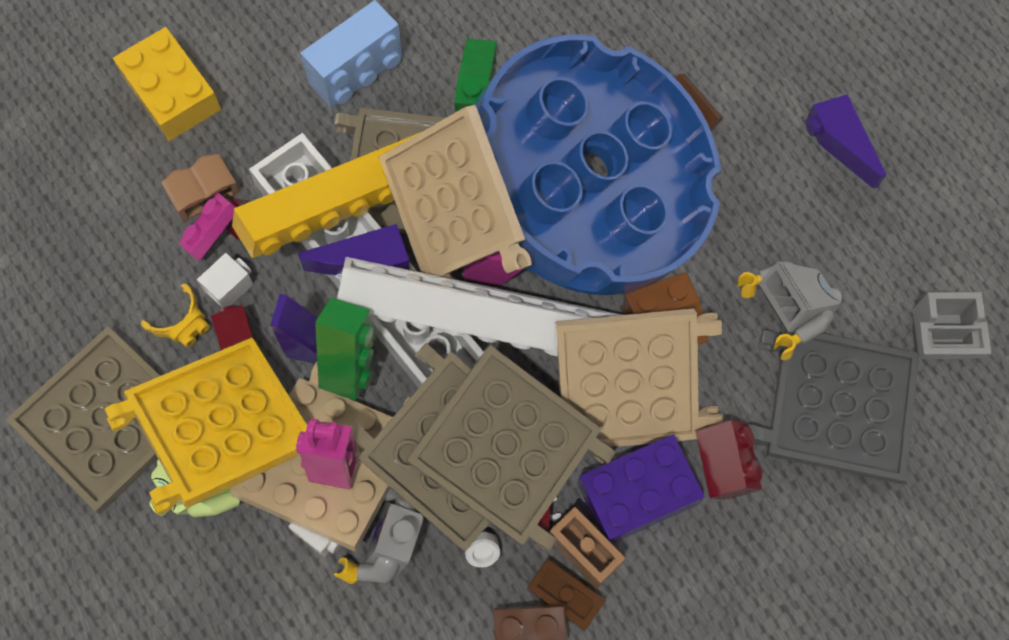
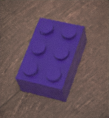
(640, 489)

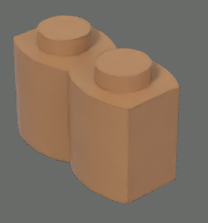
(196, 185)

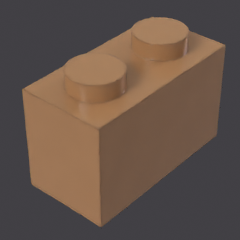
(586, 548)

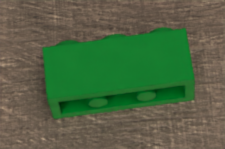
(344, 349)

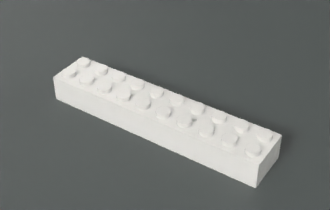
(300, 161)

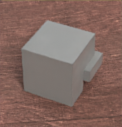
(951, 326)

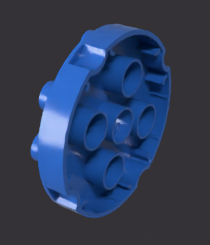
(660, 158)

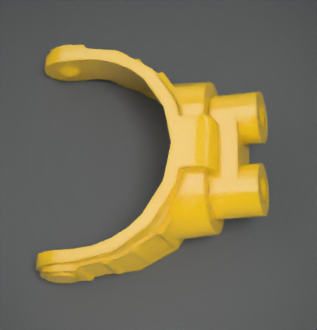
(186, 329)

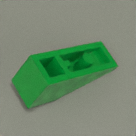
(474, 71)

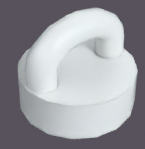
(483, 551)

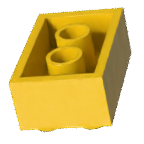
(167, 83)

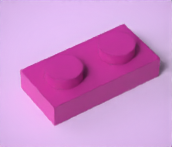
(208, 226)

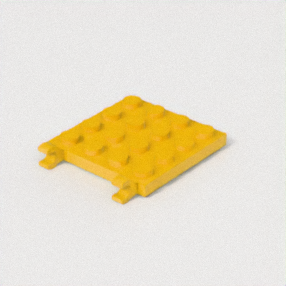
(213, 423)

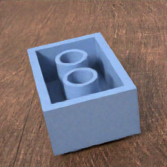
(353, 54)

